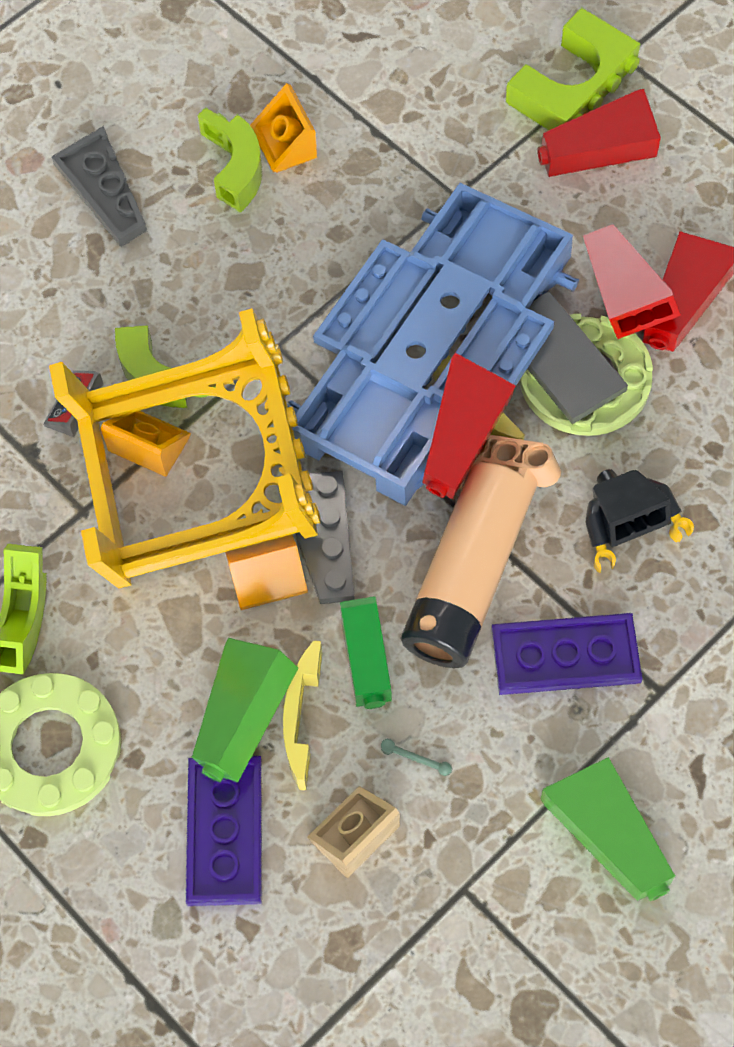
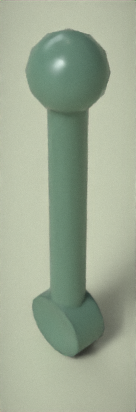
(388, 747)

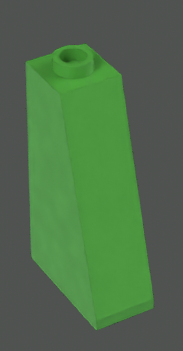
(240, 707)
(609, 825)

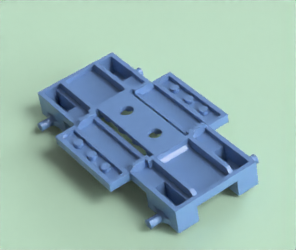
(373, 395)

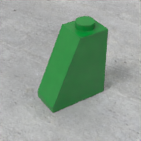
(366, 652)

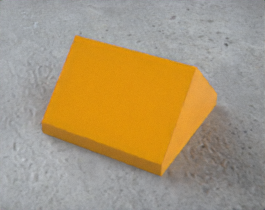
(285, 131)
(145, 440)
(266, 572)

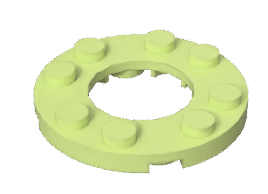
(632, 364)
(98, 751)

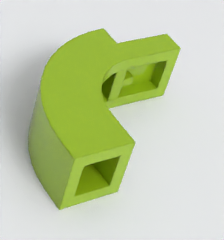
(243, 174)
(137, 359)
(21, 606)

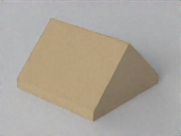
(355, 830)

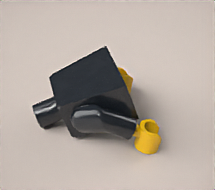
(630, 508)

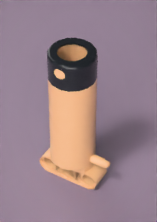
(476, 549)

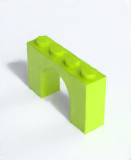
(595, 42)

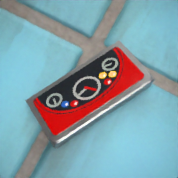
(59, 417)

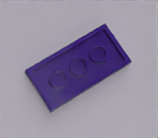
(566, 654)
(224, 837)

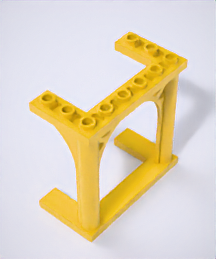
(245, 359)

